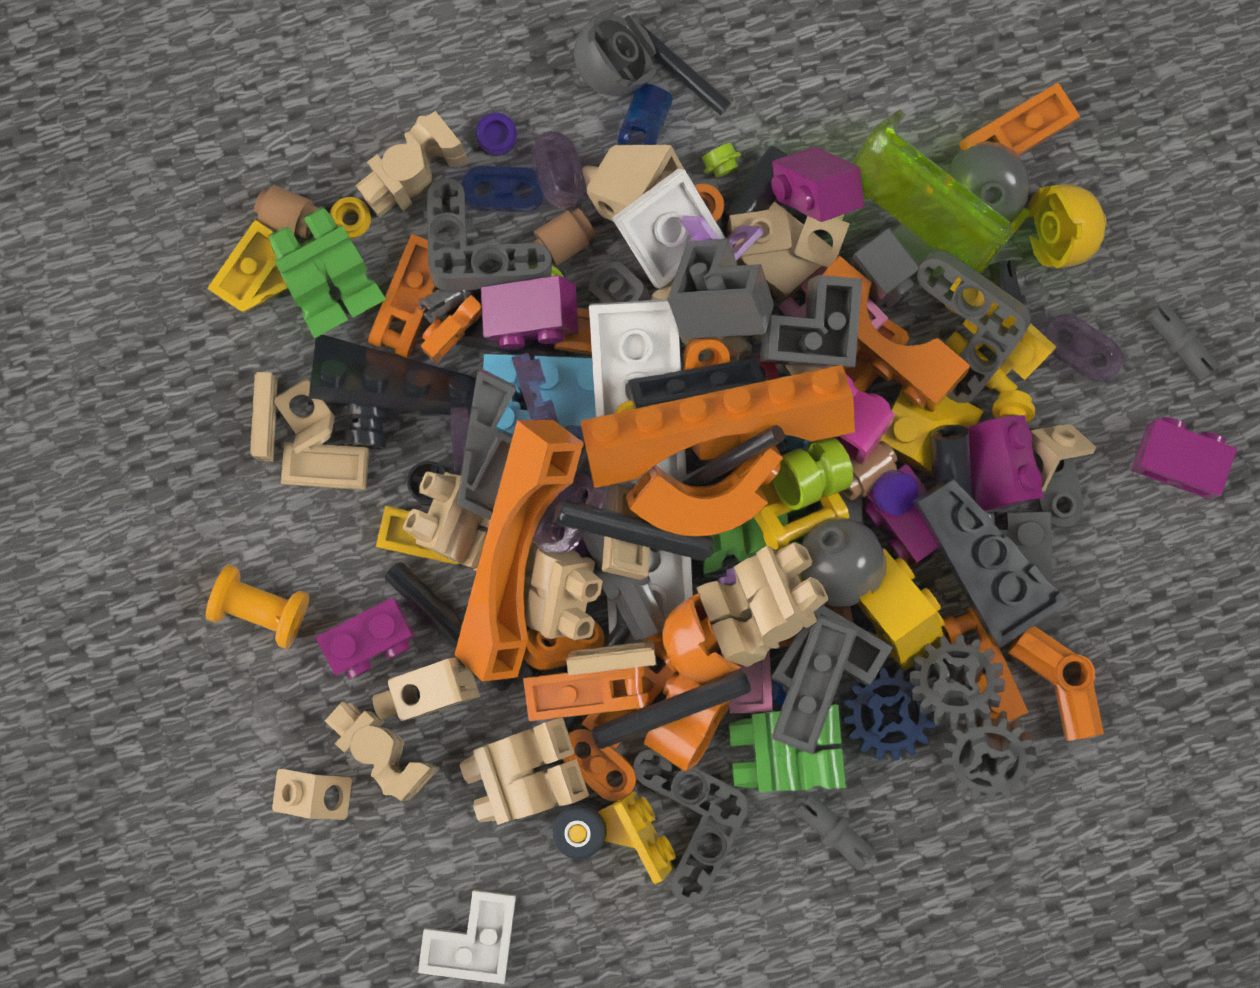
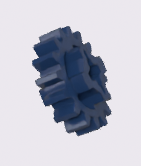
(873, 702)

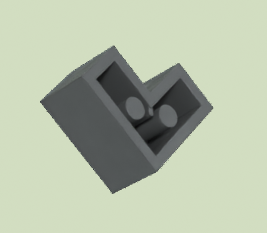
(892, 264)
(716, 295)
(825, 335)
(863, 661)

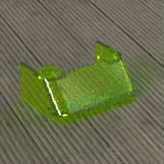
(930, 199)

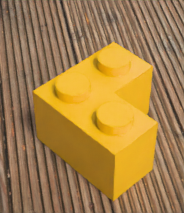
(903, 613)

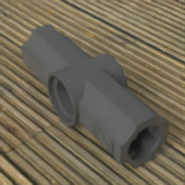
(633, 596)

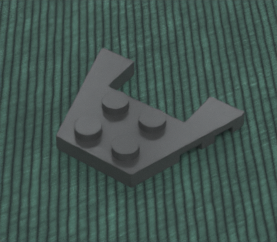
(489, 446)

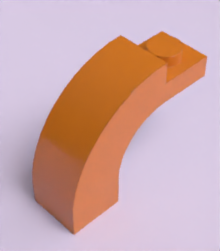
(704, 509)

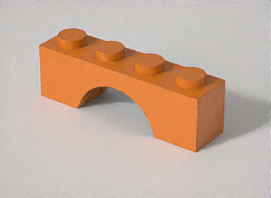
(923, 370)

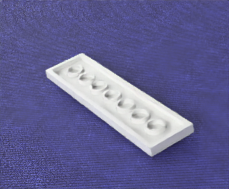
(629, 344)

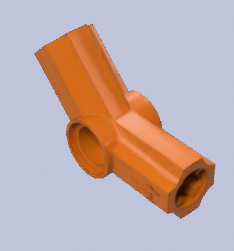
(1076, 703)

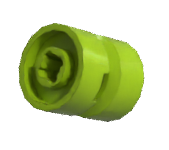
(813, 473)

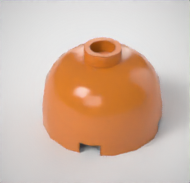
(692, 645)

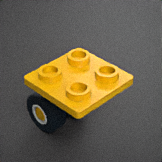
(590, 825)

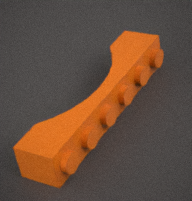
(635, 440)
(535, 472)

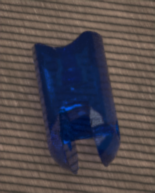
(646, 114)

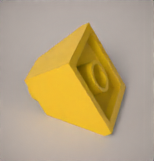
(912, 427)

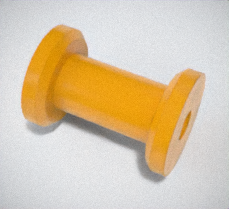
(256, 606)

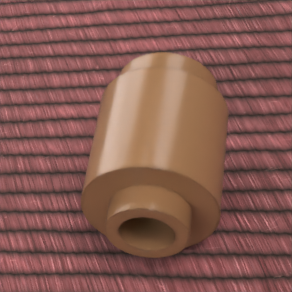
(282, 208)
(565, 235)
(865, 476)

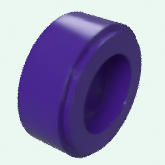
(496, 134)
(895, 492)

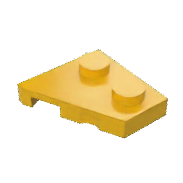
(249, 272)

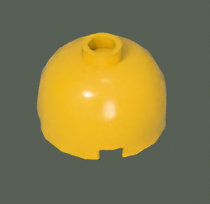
(1067, 225)

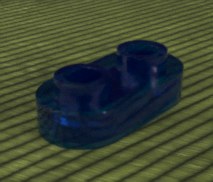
(504, 187)

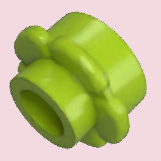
(721, 160)

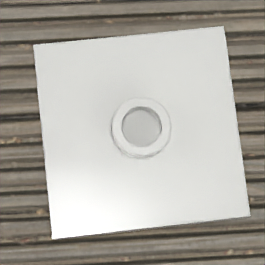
(654, 226)

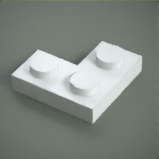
(482, 950)

